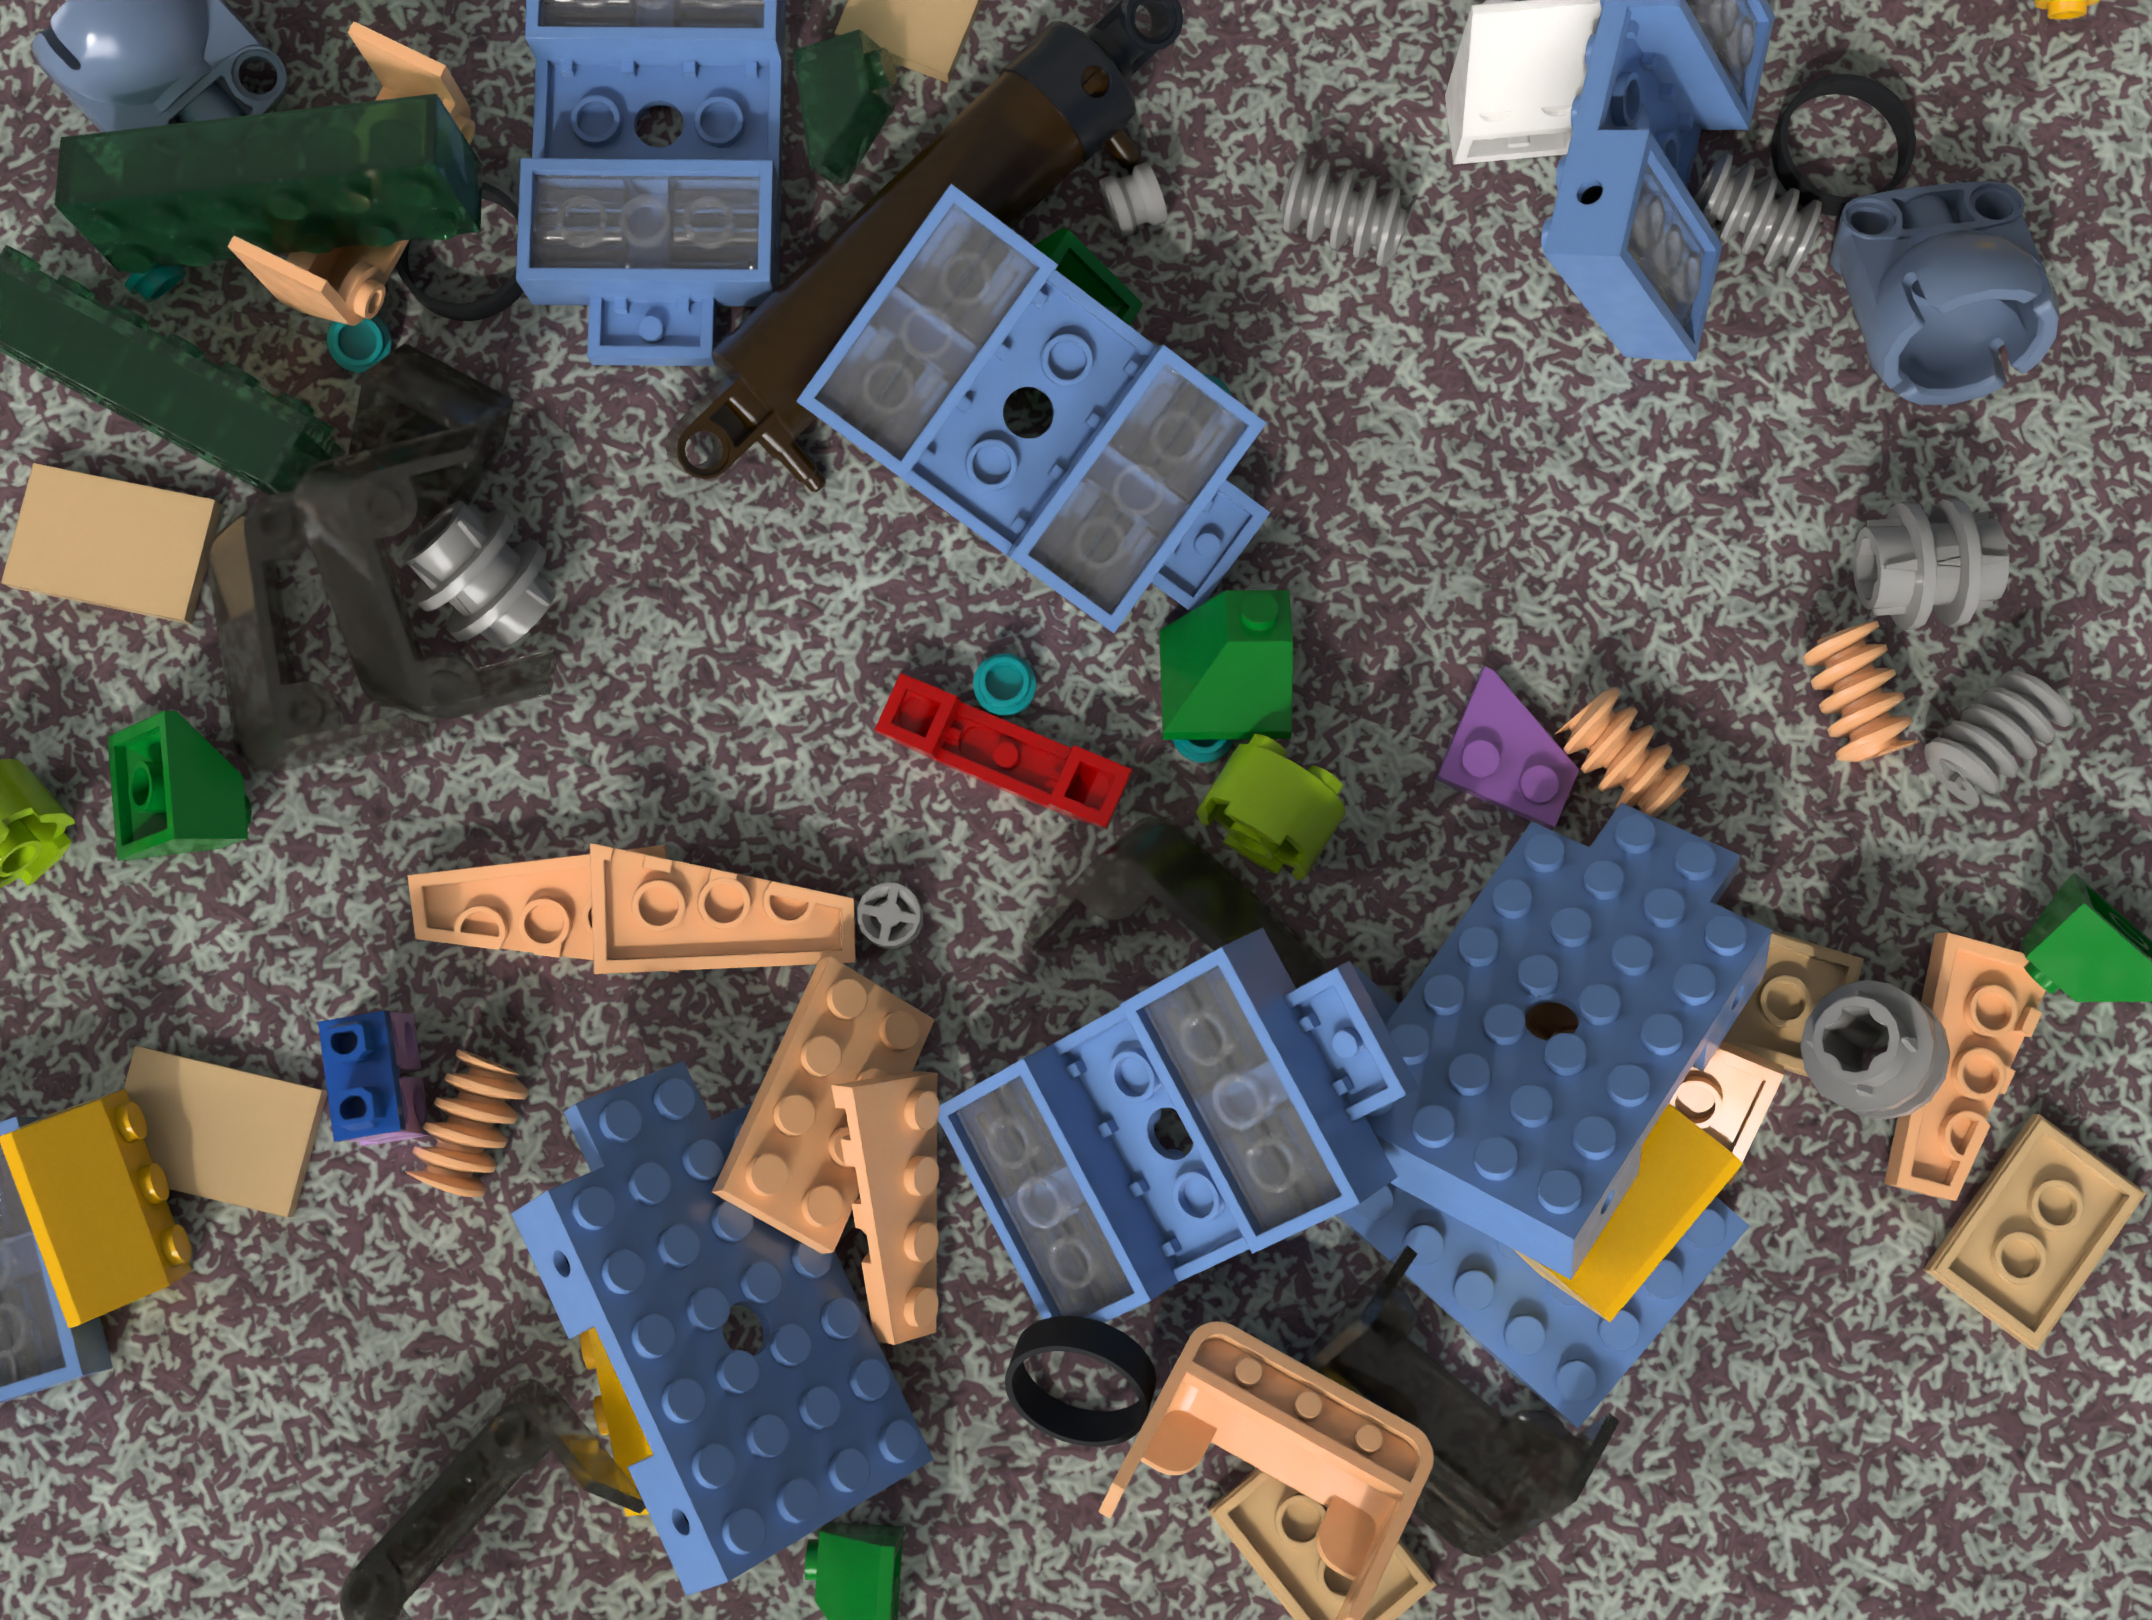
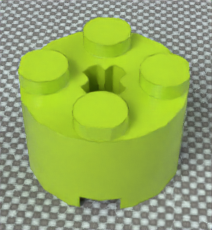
(1274, 807)
(29, 825)

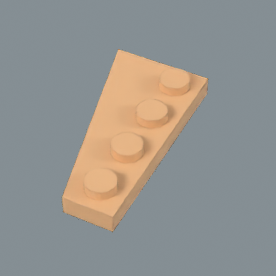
(512, 906)
(697, 917)
(1987, 1011)
(1722, 1100)
(897, 1178)

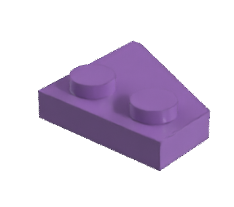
(1507, 756)

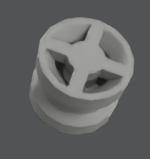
(1133, 200)
(881, 902)

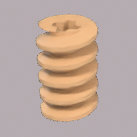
(1858, 694)
(1625, 755)
(469, 1126)

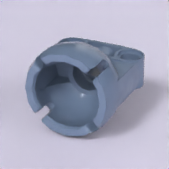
(155, 61)
(1943, 285)

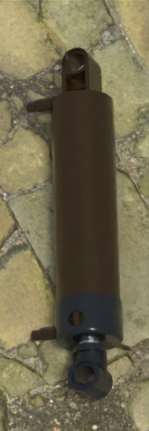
(1002, 151)

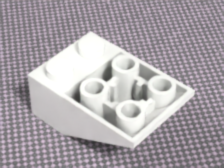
(1518, 78)

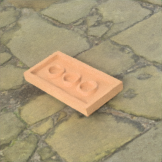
(789, 1149)

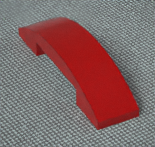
(1003, 753)

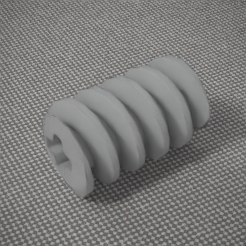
(1344, 211)
(1759, 214)
(1993, 731)

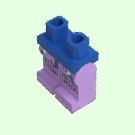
(364, 1081)

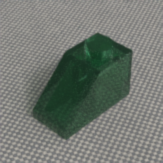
(843, 100)

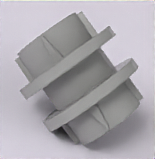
(1936, 563)
(477, 572)
(1896, 1079)

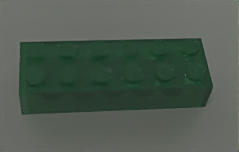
(273, 180)
(157, 379)

